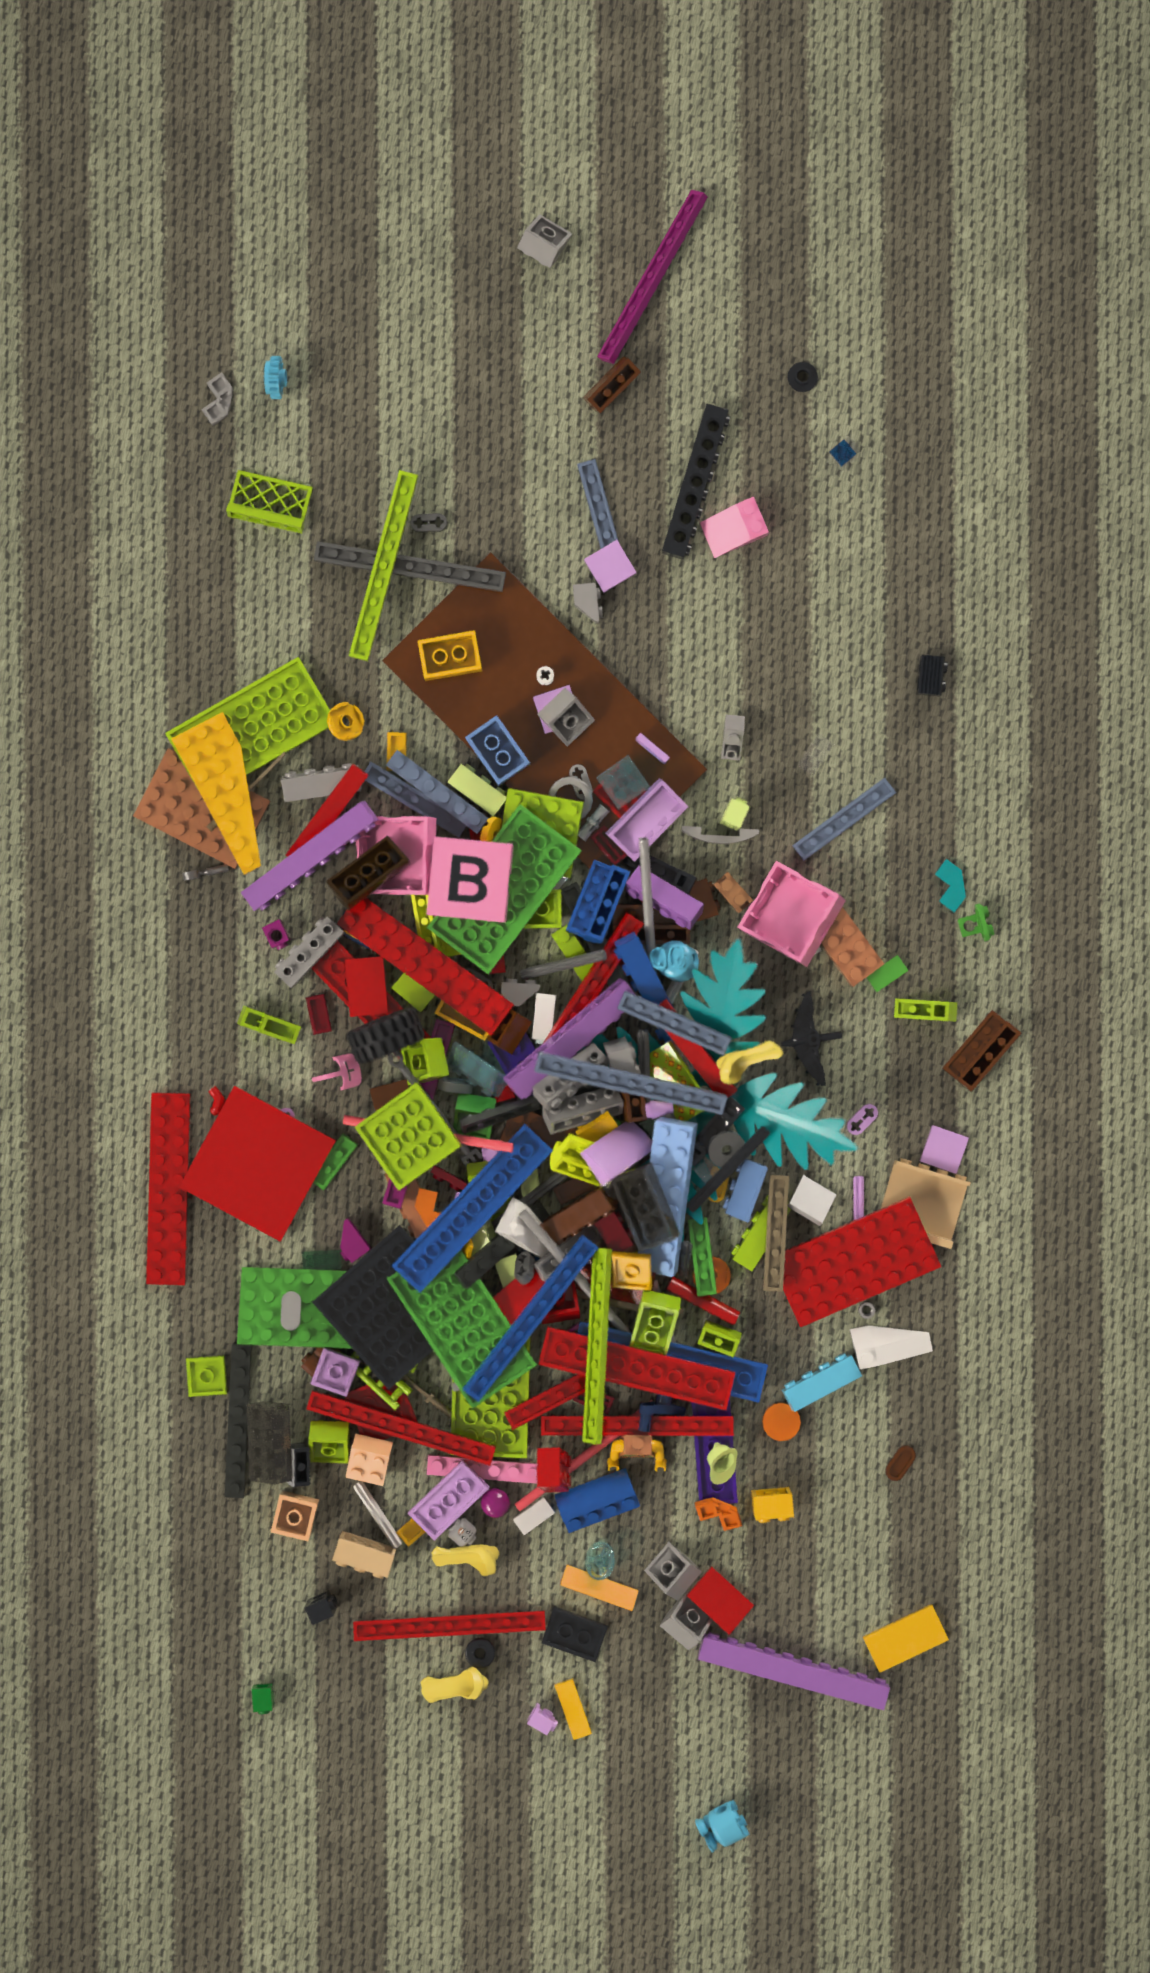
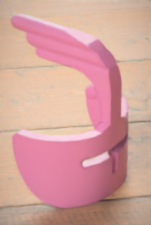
(355, 1076)

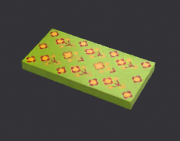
(669, 1066)

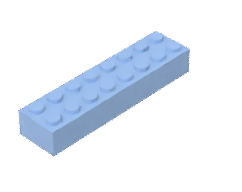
(672, 1162)

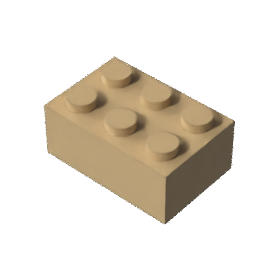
(364, 1554)

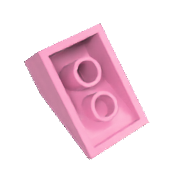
(734, 527)

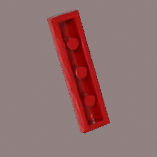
(705, 1303)

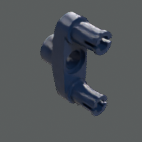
(661, 1405)

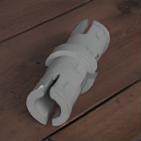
(593, 822)

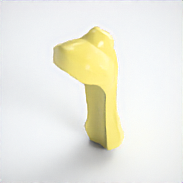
(735, 1063)
(479, 1556)
(467, 1685)

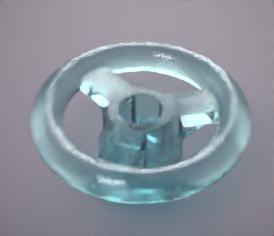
(604, 1561)

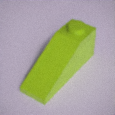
(571, 947)
(925, 1010)

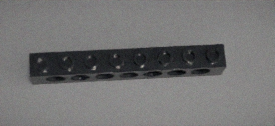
(711, 414)

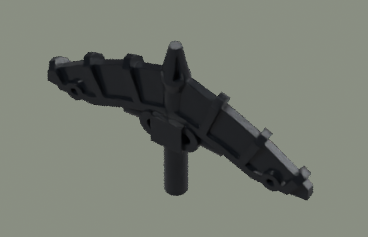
(807, 1039)

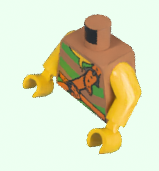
(637, 1446)

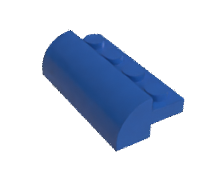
(597, 901)
(597, 1500)

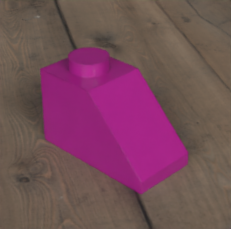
(352, 1242)

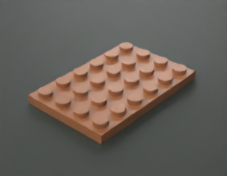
(179, 810)

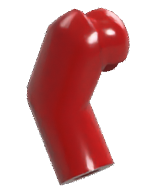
(218, 1102)

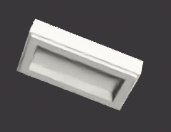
(533, 1515)

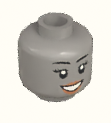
(462, 1532)

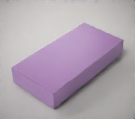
(653, 749)

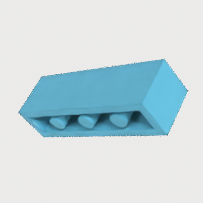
(822, 1382)

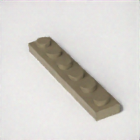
(776, 1233)

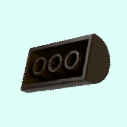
(368, 873)

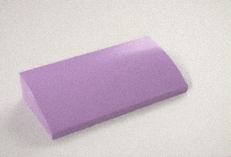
(647, 818)
(617, 1151)

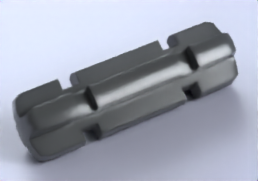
(685, 1258)

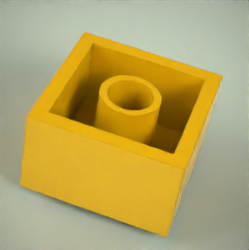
(772, 1504)

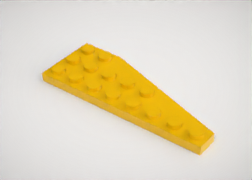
(219, 773)

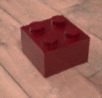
(614, 1233)

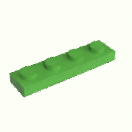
(702, 1258)

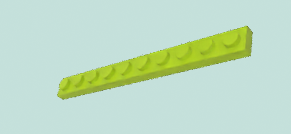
(383, 565)
(597, 1346)

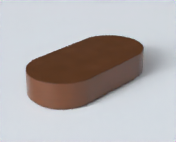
(900, 1463)

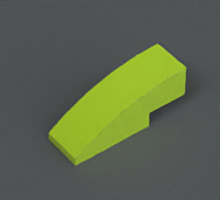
(269, 1025)

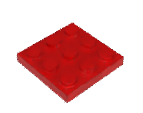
(366, 1396)

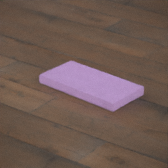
(448, 1500)

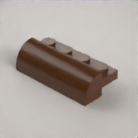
(664, 928)
(981, 1051)

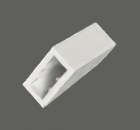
(543, 1016)

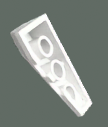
(516, 1230)
(884, 1345)

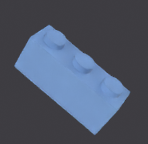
(745, 1190)

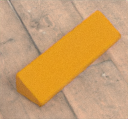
(601, 1589)

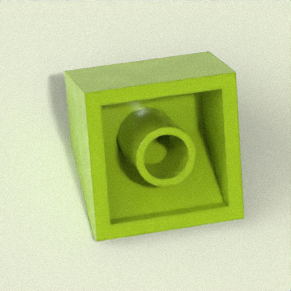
(426, 1060)
(329, 1441)

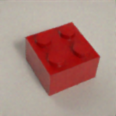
(553, 1469)

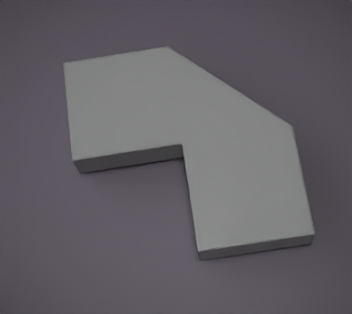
(220, 407)

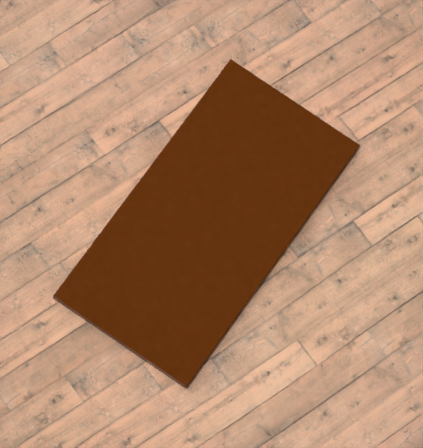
(513, 642)

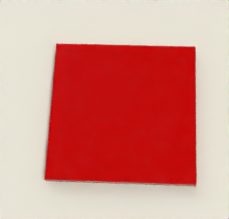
(257, 1163)

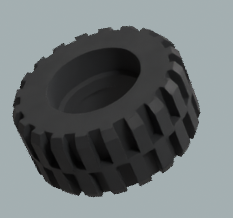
(385, 1035)

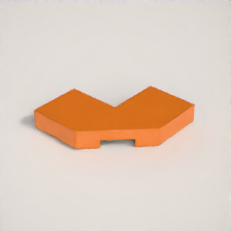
(425, 1205)
(714, 1507)

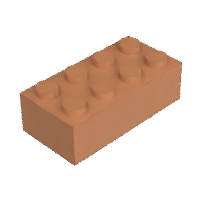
(850, 950)

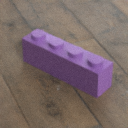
(667, 899)

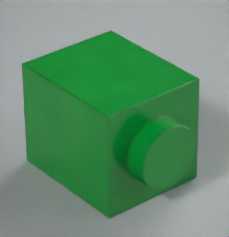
(262, 1698)

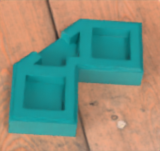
(953, 877)

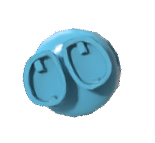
(675, 960)
(725, 1824)

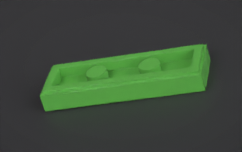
(336, 1158)

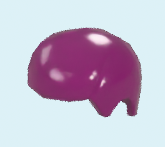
(495, 1503)

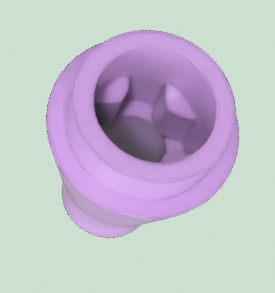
(658, 1108)

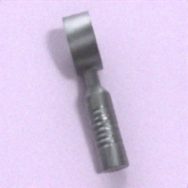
(208, 871)

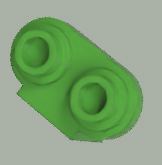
(980, 917)

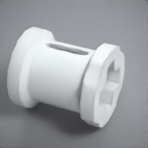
(545, 669)

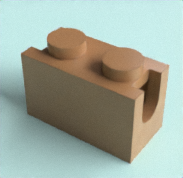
(732, 892)

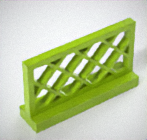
(265, 517)

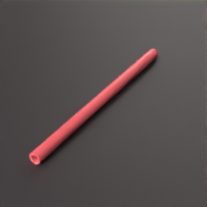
(463, 1139)
(576, 1462)

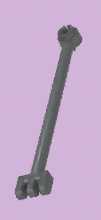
(468, 1153)

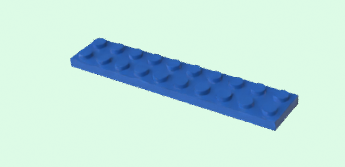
(471, 1209)
(748, 1373)

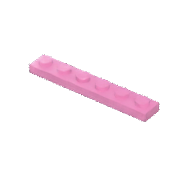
(498, 1470)

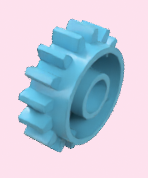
(275, 377)

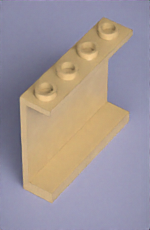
(934, 1195)

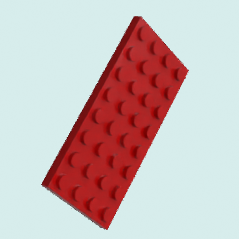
(857, 1261)

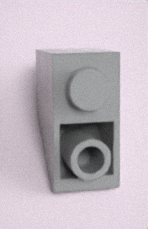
(586, 600)
(733, 737)
(518, 992)

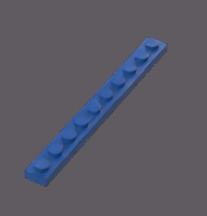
(530, 1318)

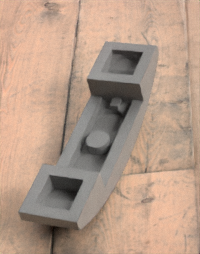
(695, 832)

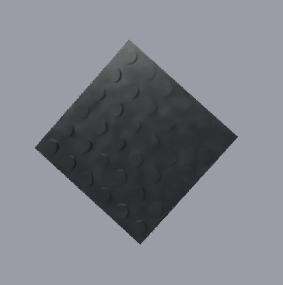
(372, 1315)

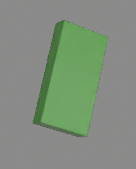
(887, 973)

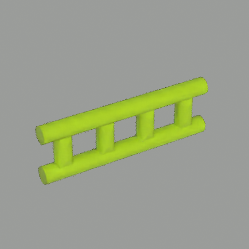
(378, 1387)

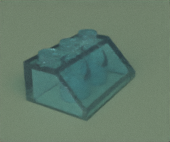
(477, 1070)

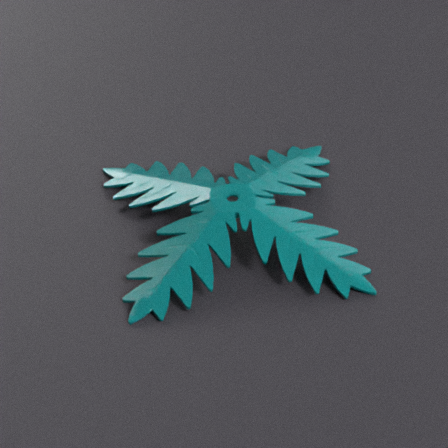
(772, 1111)

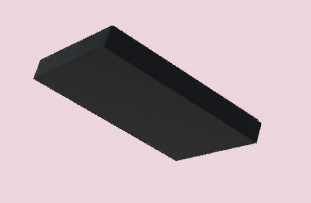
(574, 1634)

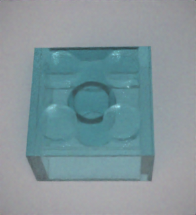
(623, 782)

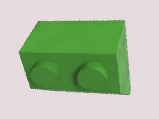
(471, 1105)

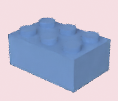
(497, 750)

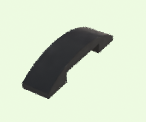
(668, 873)
(718, 1123)

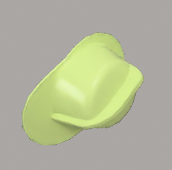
(722, 1463)

